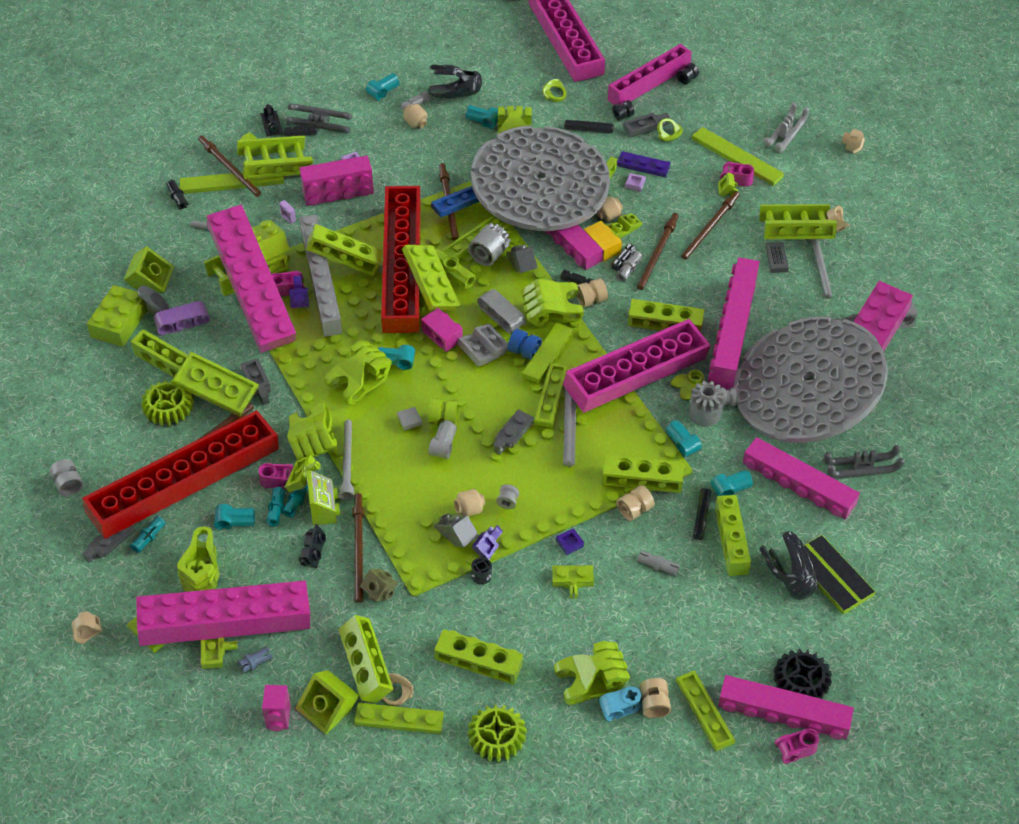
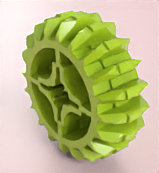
(166, 408)
(479, 735)

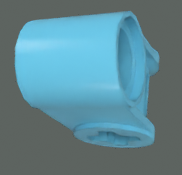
(619, 703)

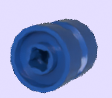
(522, 343)

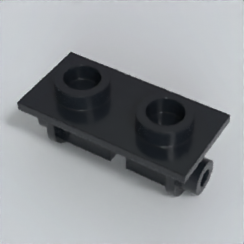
(271, 121)
(314, 540)

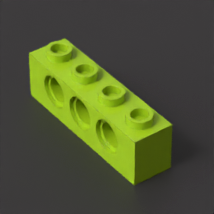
(344, 250)
(662, 315)
(158, 352)
(650, 473)
(732, 535)
(365, 659)
(486, 665)

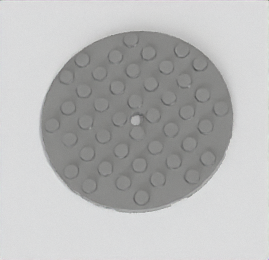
(508, 173)
(846, 384)

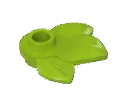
(687, 383)

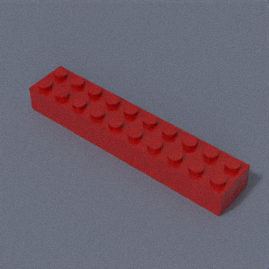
(399, 288)
(180, 474)

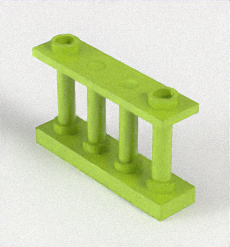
(273, 167)
(797, 221)
(215, 266)

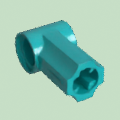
(379, 88)
(487, 118)
(401, 357)
(684, 441)
(728, 485)
(227, 516)

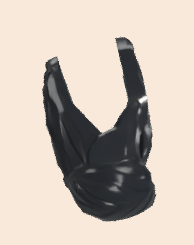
(467, 84)
(802, 579)

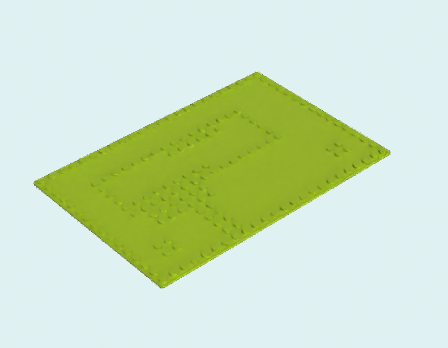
(392, 467)

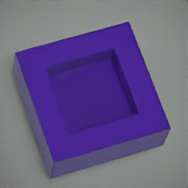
(570, 541)

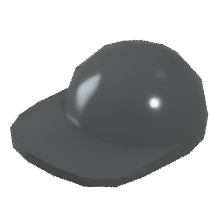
(153, 300)

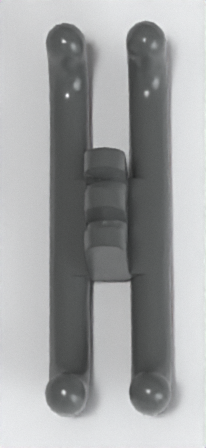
(319, 117)
(863, 463)

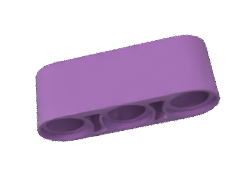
(181, 317)

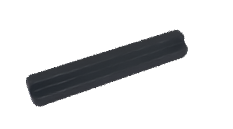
(589, 126)
(702, 513)

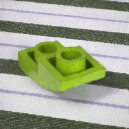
(625, 225)

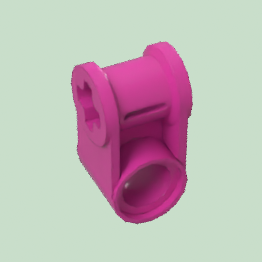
(742, 173)
(285, 281)
(274, 475)
(793, 745)

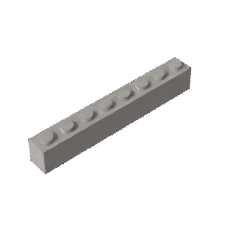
(321, 282)

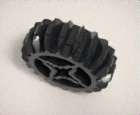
(805, 668)

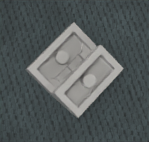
(483, 344)

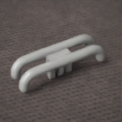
(786, 129)

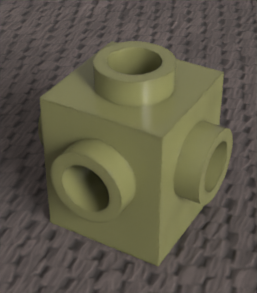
(379, 584)

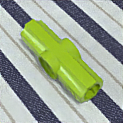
(455, 271)

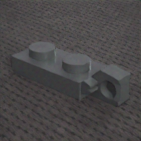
(644, 124)
(253, 371)
(512, 431)
(102, 547)

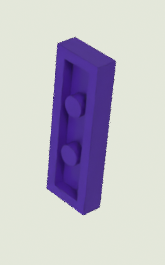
(643, 164)

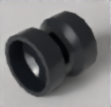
(687, 73)
(623, 110)
(483, 575)

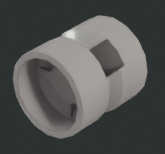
(66, 477)

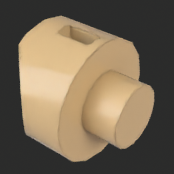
(853, 141)
(837, 214)
(85, 627)

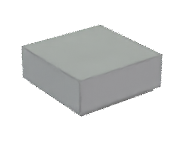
(409, 418)

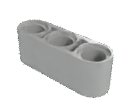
(501, 310)

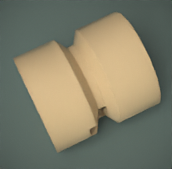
(591, 292)
(635, 503)
(655, 698)

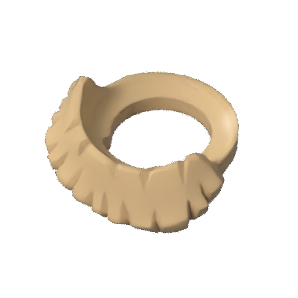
(407, 689)

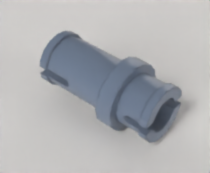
(254, 660)

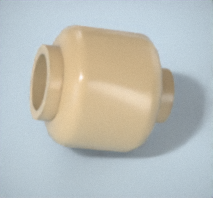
(415, 116)
(610, 210)
(469, 502)

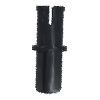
(177, 194)

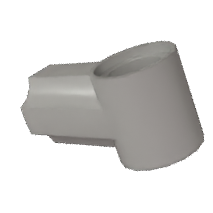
(442, 443)

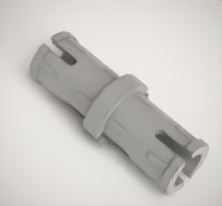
(629, 266)
(658, 563)

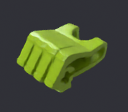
(513, 118)
(549, 301)
(362, 371)
(311, 434)
(195, 559)
(593, 673)

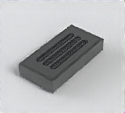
(776, 257)

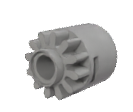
(489, 244)
(706, 404)

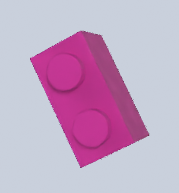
(441, 329)
(276, 707)

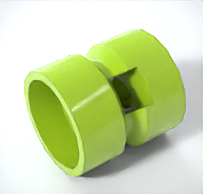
(442, 411)

